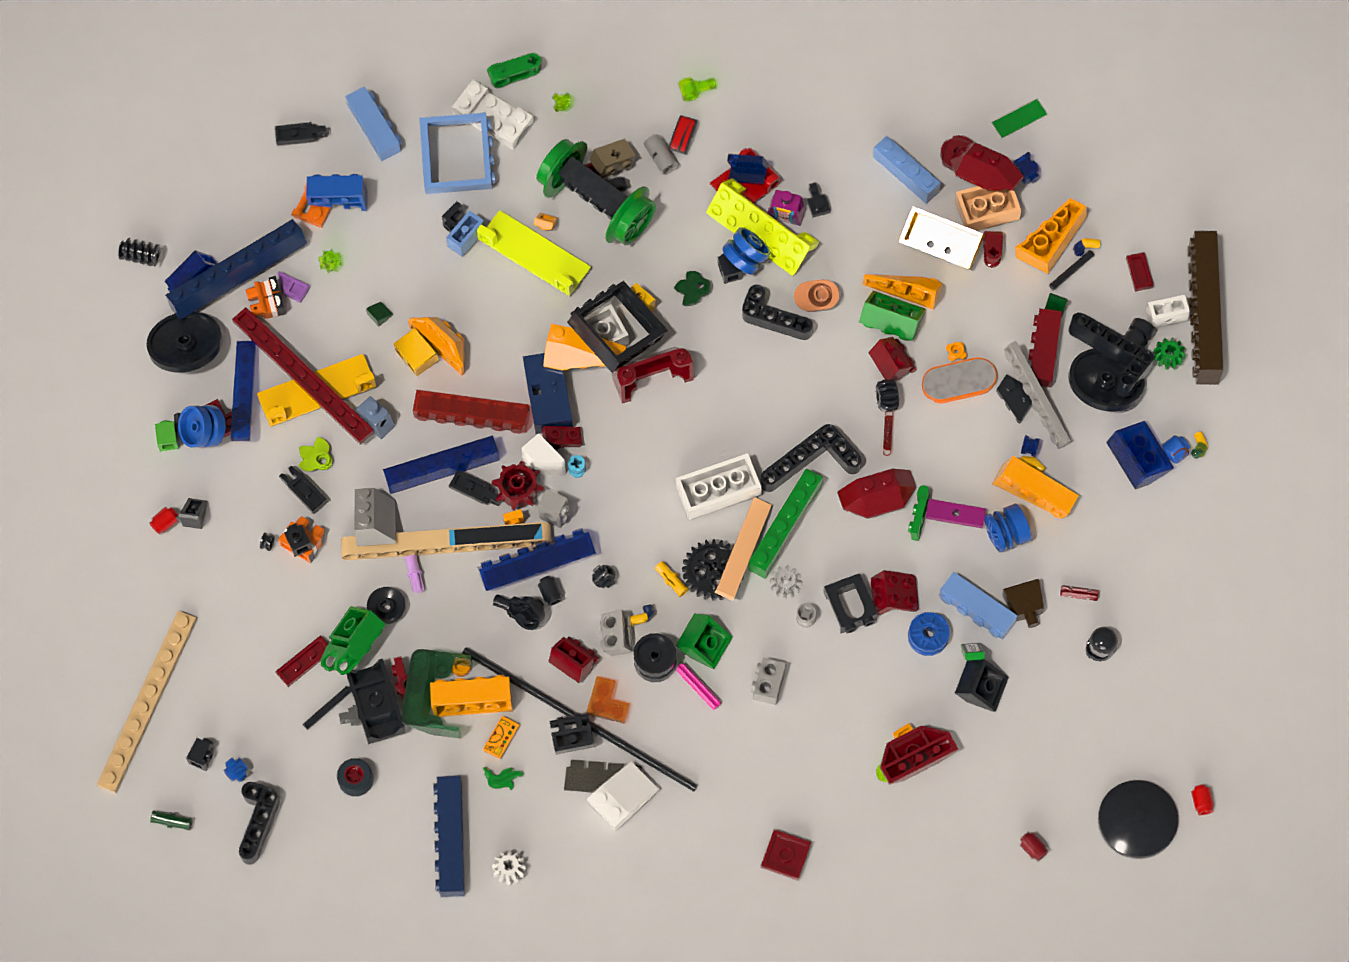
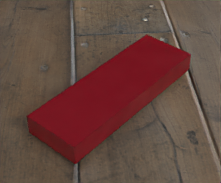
(302, 662)

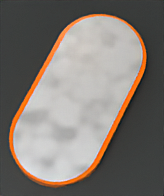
(959, 380)

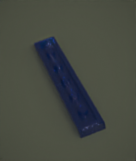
(243, 391)

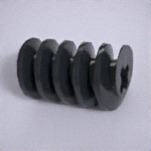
(139, 253)

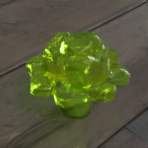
(561, 101)

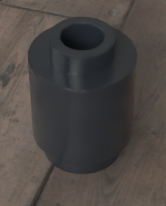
(550, 590)

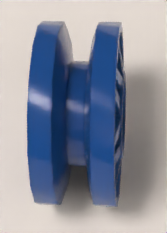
(928, 645)

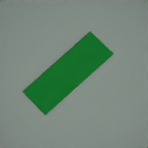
(1019, 118)

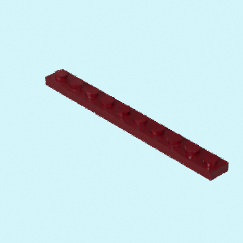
(303, 376)

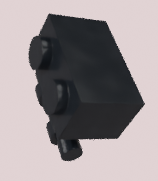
(571, 739)

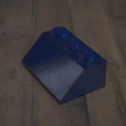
(1139, 454)

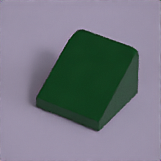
(1056, 303)
(378, 313)

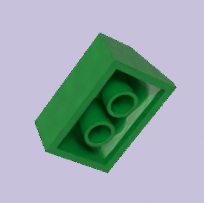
(891, 315)

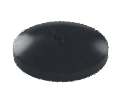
(184, 343)
(1094, 382)
(1138, 819)

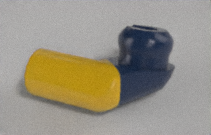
(643, 617)

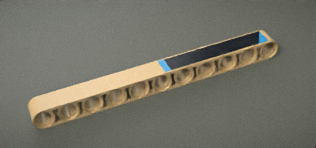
(451, 541)

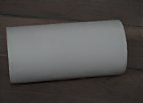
(660, 154)

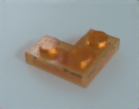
(602, 705)

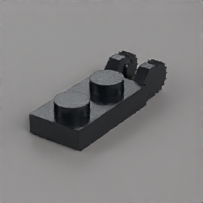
(304, 490)

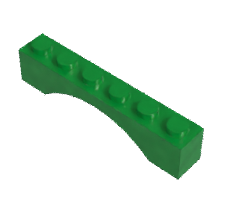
(777, 534)

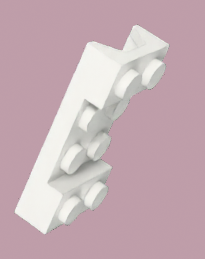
(506, 121)

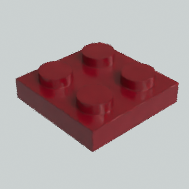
(785, 855)

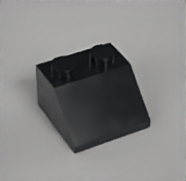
(981, 684)

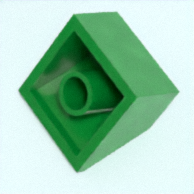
(704, 640)

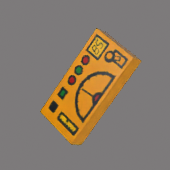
(501, 737)

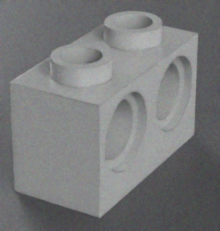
(620, 632)
(771, 681)

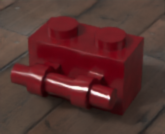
(892, 359)
(572, 658)

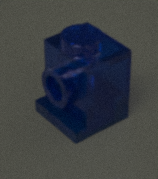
(1028, 168)

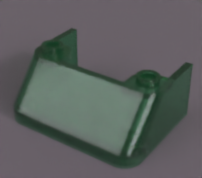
(423, 669)

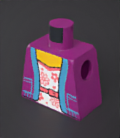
(787, 207)

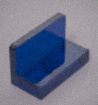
(747, 168)

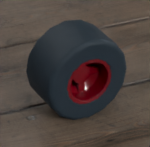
(353, 770)

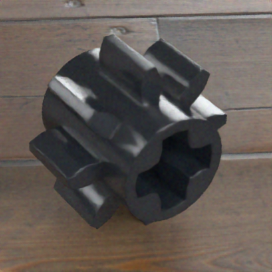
(603, 576)

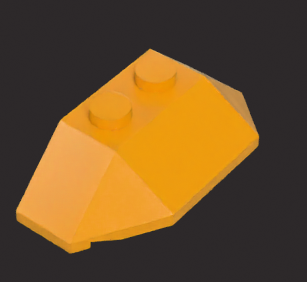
(441, 340)

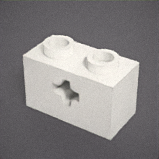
(1168, 311)

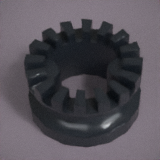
(266, 541)

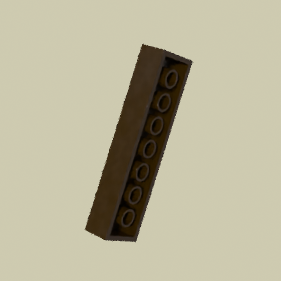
(1205, 308)

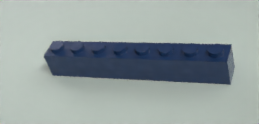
(236, 269)

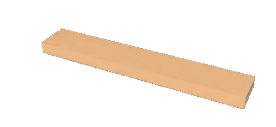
(743, 548)

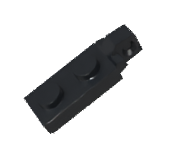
(299, 133)
(473, 488)

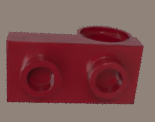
(562, 436)
(398, 670)

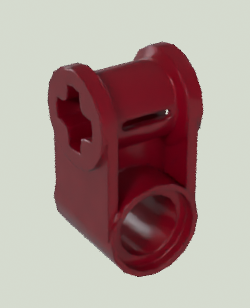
(992, 246)

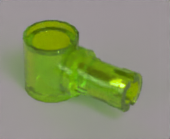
(692, 88)

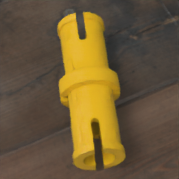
(671, 578)

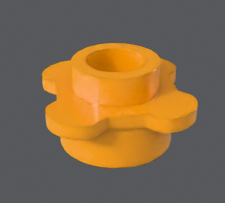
(959, 346)

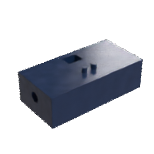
(546, 394)

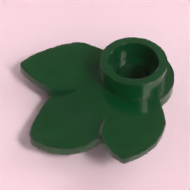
(690, 288)

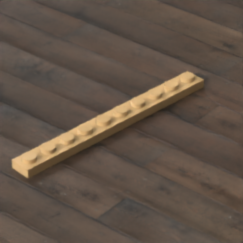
(146, 702)

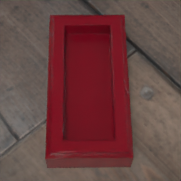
(1139, 271)

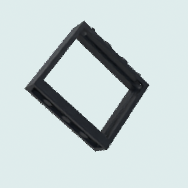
(639, 311)

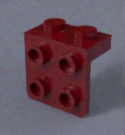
(894, 591)

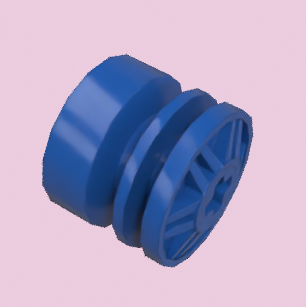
(1007, 527)

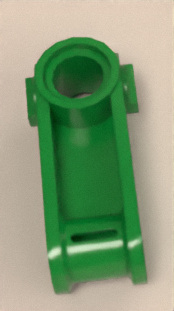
(514, 70)

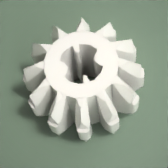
(511, 874)

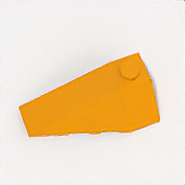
(911, 288)

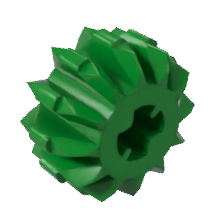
(1166, 359)

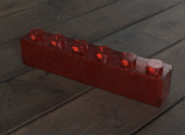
(471, 411)

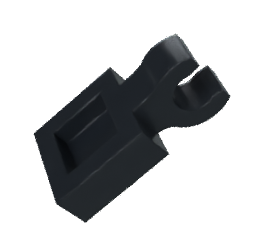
(817, 203)

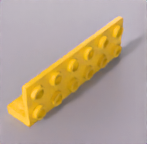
(290, 400)

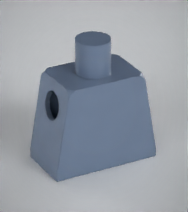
(374, 415)

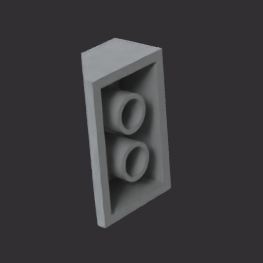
(374, 518)

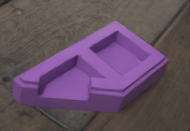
(292, 287)

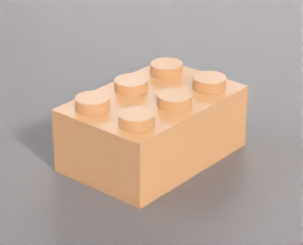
(986, 208)

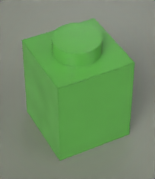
(166, 436)

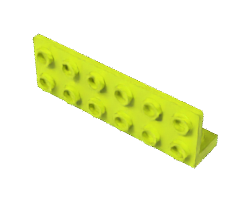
(736, 211)
(533, 252)

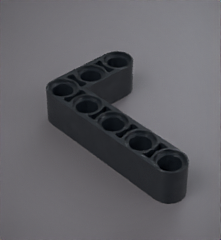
(1116, 346)
(808, 454)

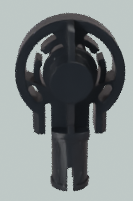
(526, 617)

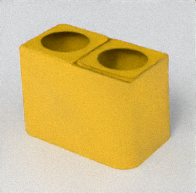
(415, 352)

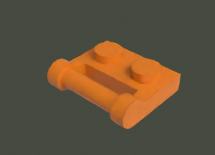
(316, 214)

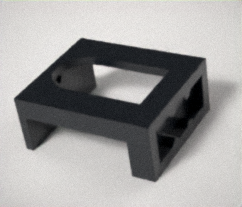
(846, 623)

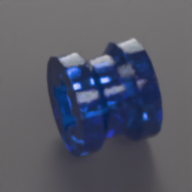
(1030, 446)

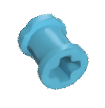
(576, 460)

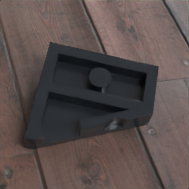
(1014, 397)

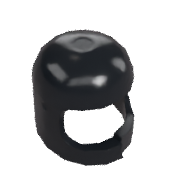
(1103, 641)

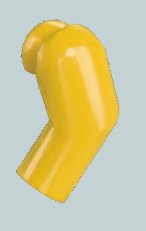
(1033, 462)

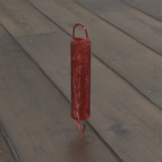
(887, 440)

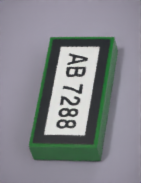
(972, 651)

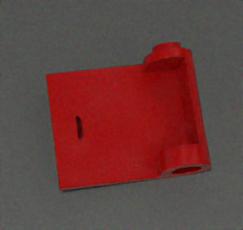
(753, 191)

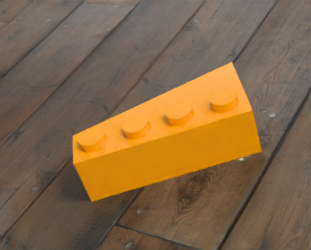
(1052, 237)
(1035, 487)

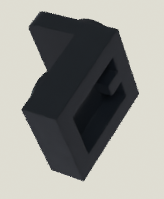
(451, 216)

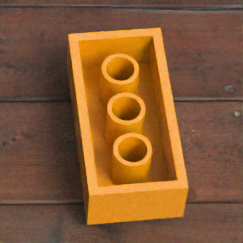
(471, 696)

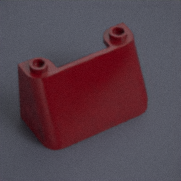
(673, 359)

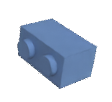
(464, 233)

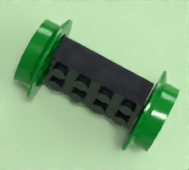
(565, 169)

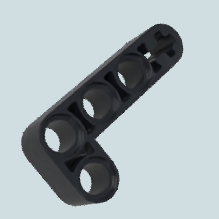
(779, 316)
(256, 825)

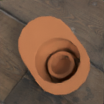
(816, 295)

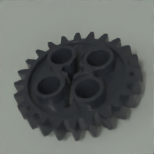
(703, 583)

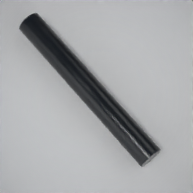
(1072, 269)
(326, 708)

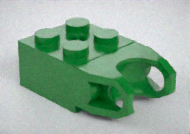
(352, 639)

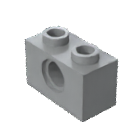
(553, 508)

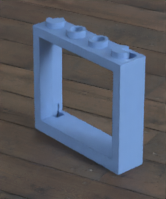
(462, 185)

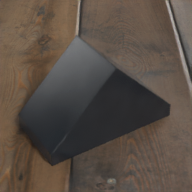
(193, 513)

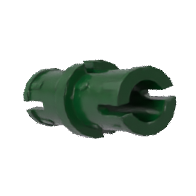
(171, 820)

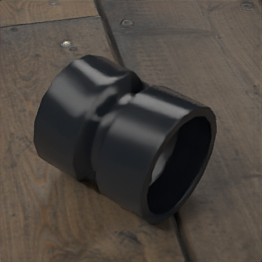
(1140, 331)

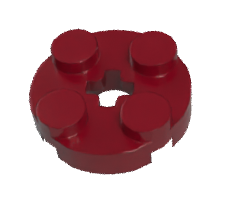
(951, 146)

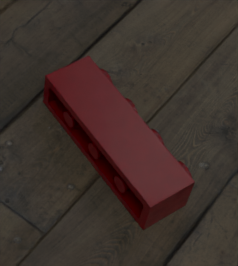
(1045, 345)

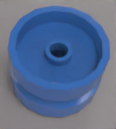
(746, 250)
(201, 426)

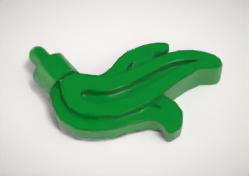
(503, 779)

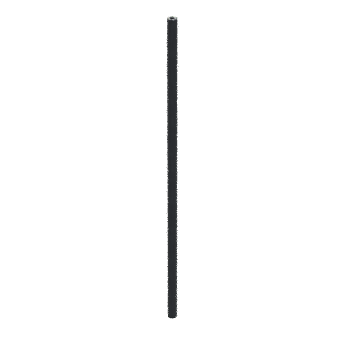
(569, 713)

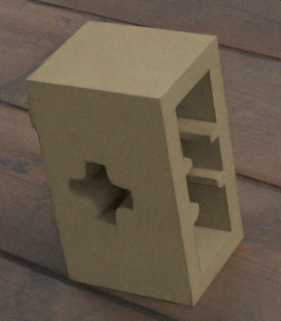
(612, 157)

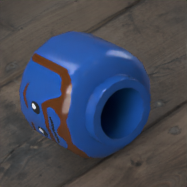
(1176, 448)

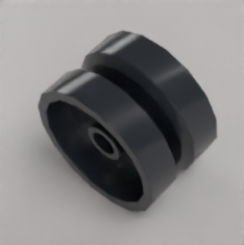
(653, 668)

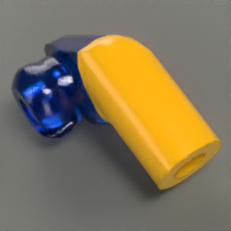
(1084, 243)

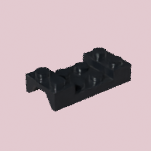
(376, 702)

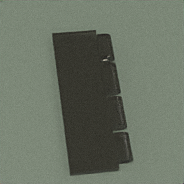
(591, 778)

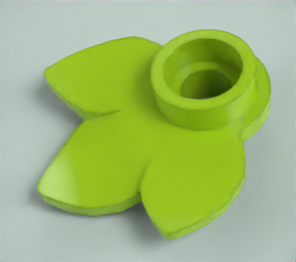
(313, 455)

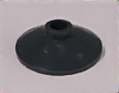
(387, 596)

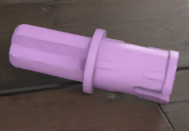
(414, 573)

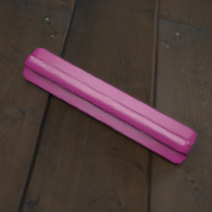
(698, 686)

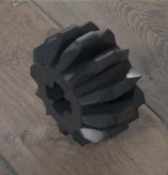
(887, 395)

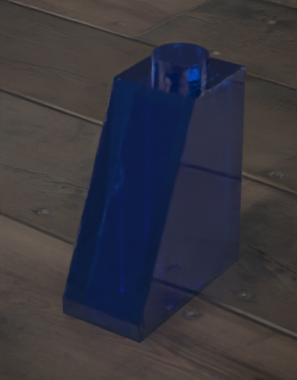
(190, 268)

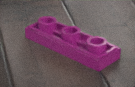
(944, 511)

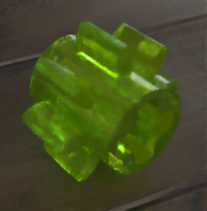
(334, 258)

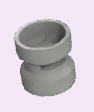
(806, 611)

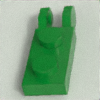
(919, 511)

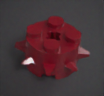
(517, 475)

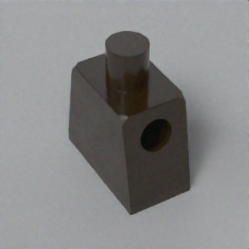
(1025, 601)

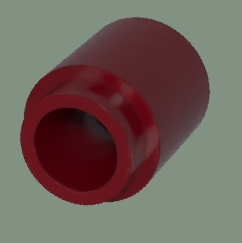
(1034, 846)

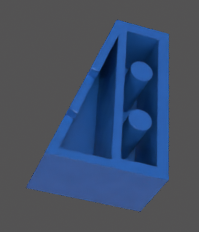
(337, 190)

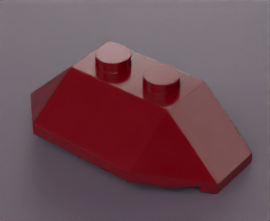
(985, 168)
(878, 493)
(915, 753)

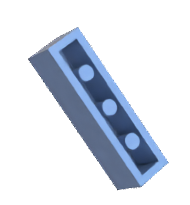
(373, 123)
(906, 169)
(978, 606)

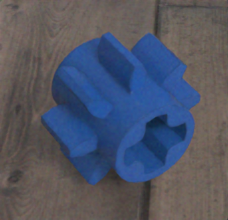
(235, 769)

